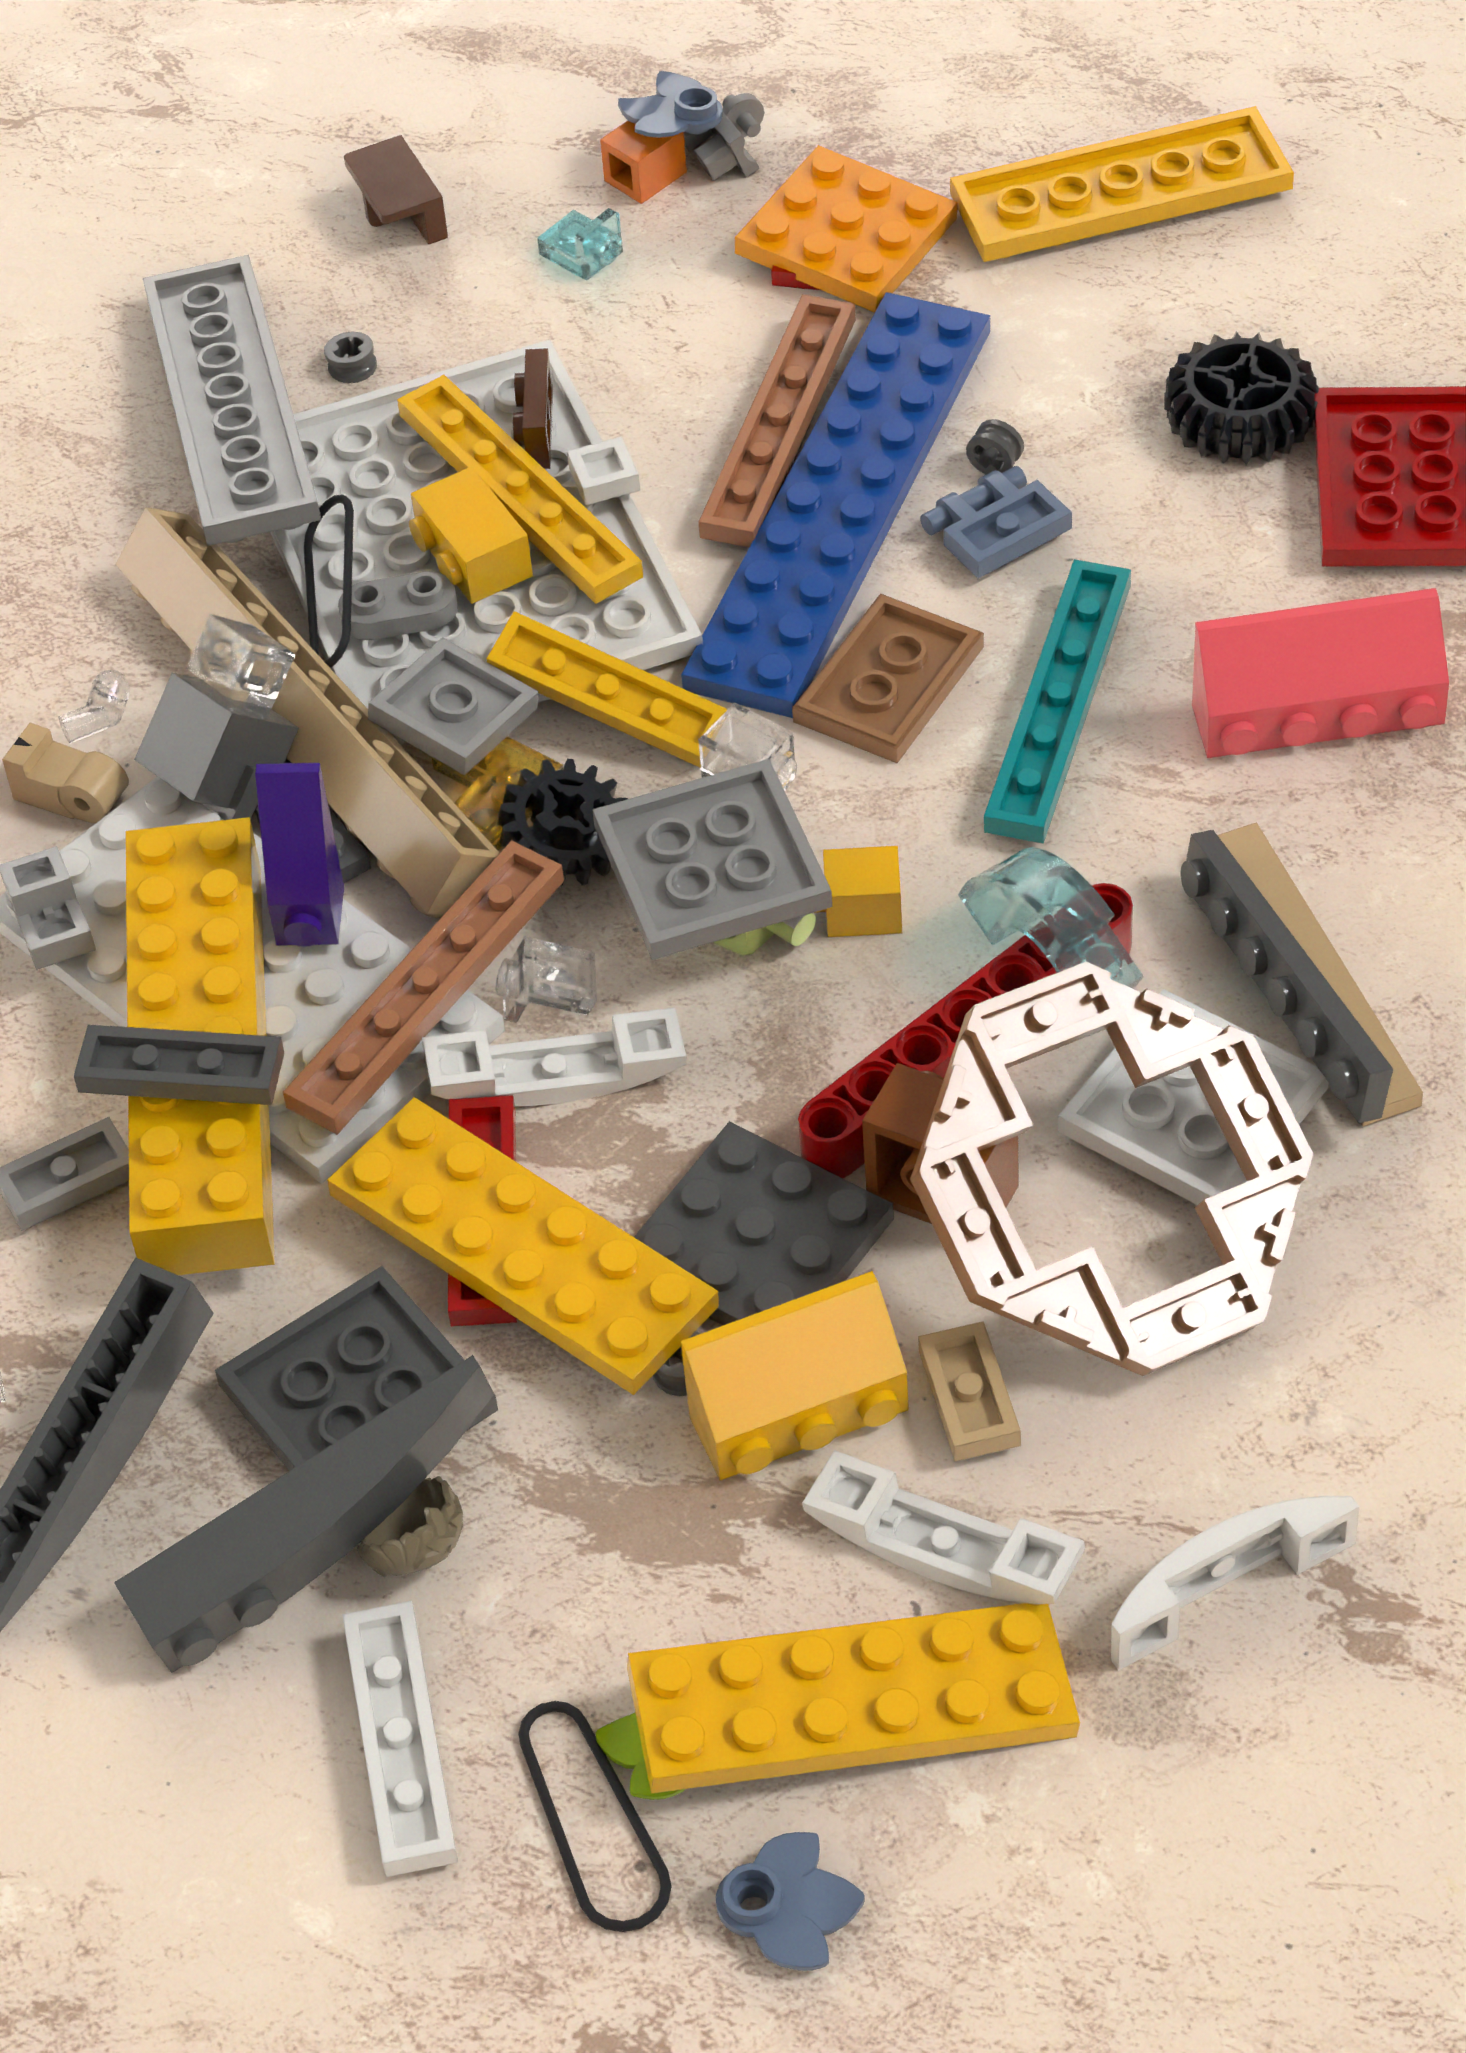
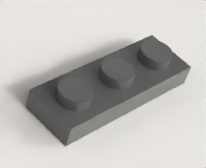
(179, 1064)

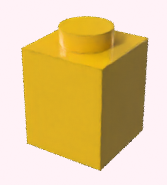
(863, 891)

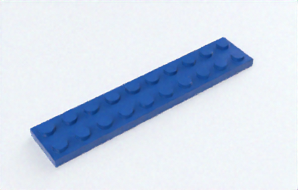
(836, 505)

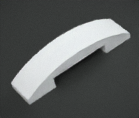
(559, 1068)
(1298, 1529)
(940, 1541)

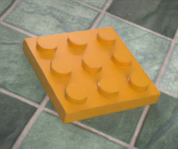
(846, 228)

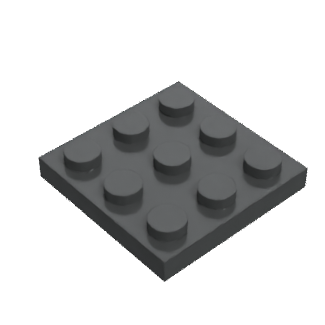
(763, 1224)
(338, 1368)

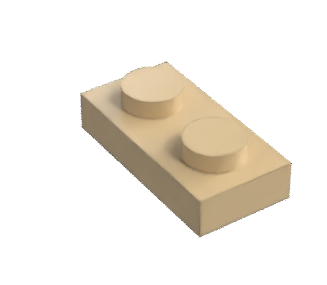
(969, 1391)

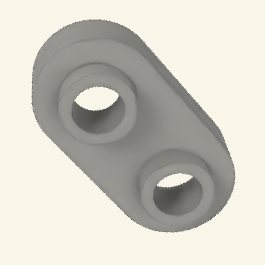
(401, 605)

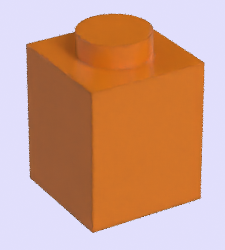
(641, 163)

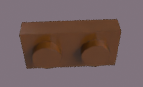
(535, 394)

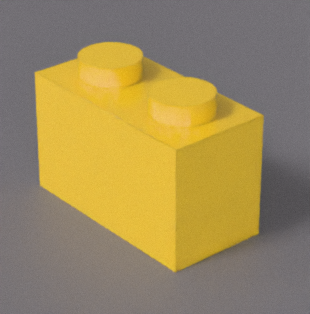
(470, 535)

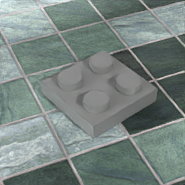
(453, 705)

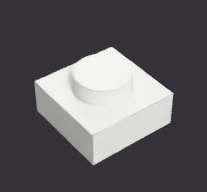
(603, 470)

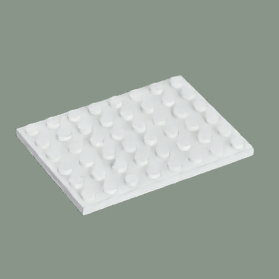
(379, 460)

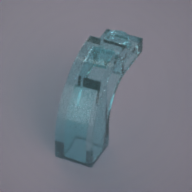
(1053, 908)

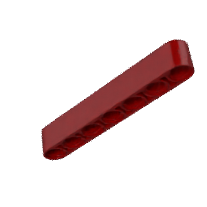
(833, 1118)

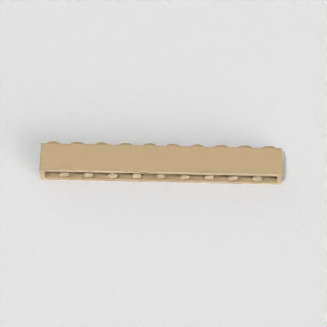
(364, 769)

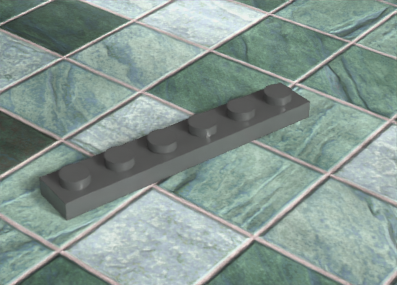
(1287, 977)

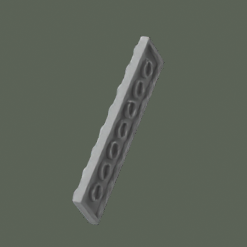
(230, 401)

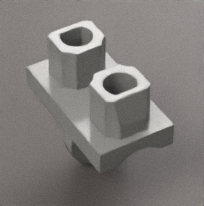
(726, 149)

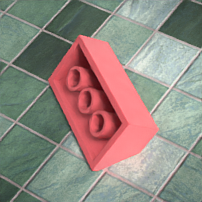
(1320, 673)

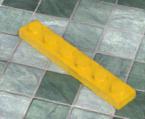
(536, 500)

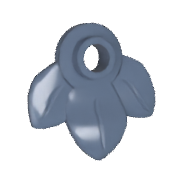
(677, 107)
(799, 1901)

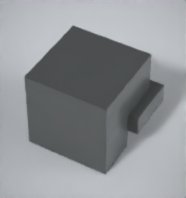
(212, 745)

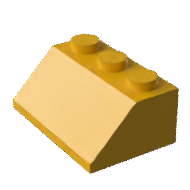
(794, 1376)

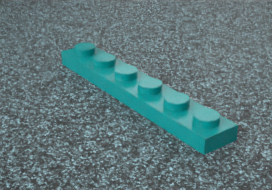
(1057, 702)

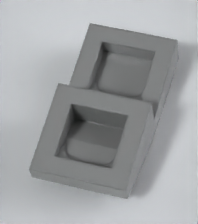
(47, 908)

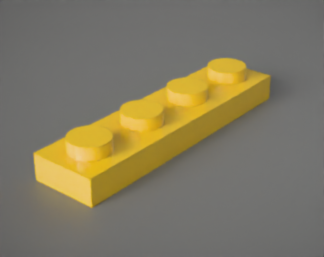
(604, 687)

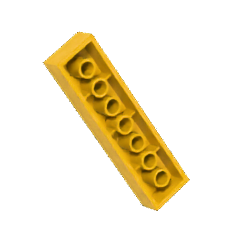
(197, 966)

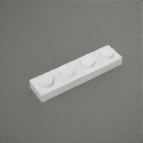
(399, 1739)

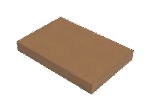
(888, 678)

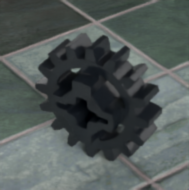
(560, 815)

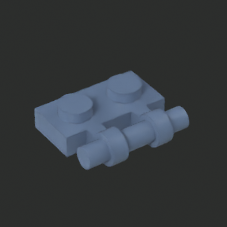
(997, 520)

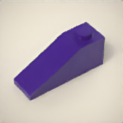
(299, 855)

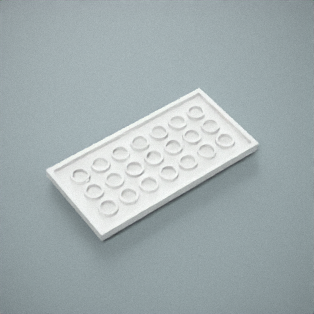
(306, 988)

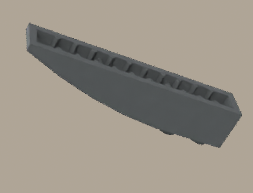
(94, 1423)
(299, 1524)

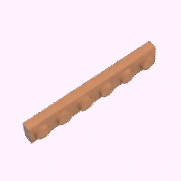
(777, 420)
(423, 987)

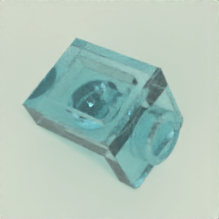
(583, 243)

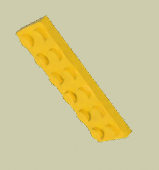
(1120, 183)
(524, 1245)
(850, 1696)

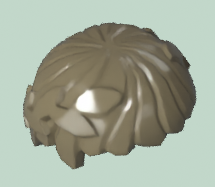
(417, 1532)

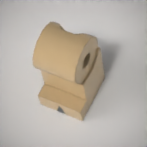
(62, 777)

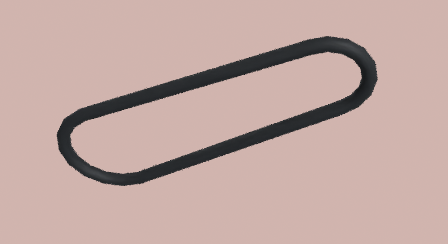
(347, 578)
(558, 1832)

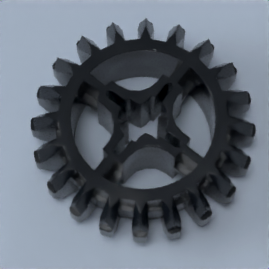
(1241, 398)

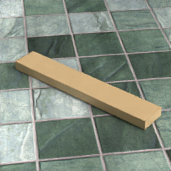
(1271, 878)

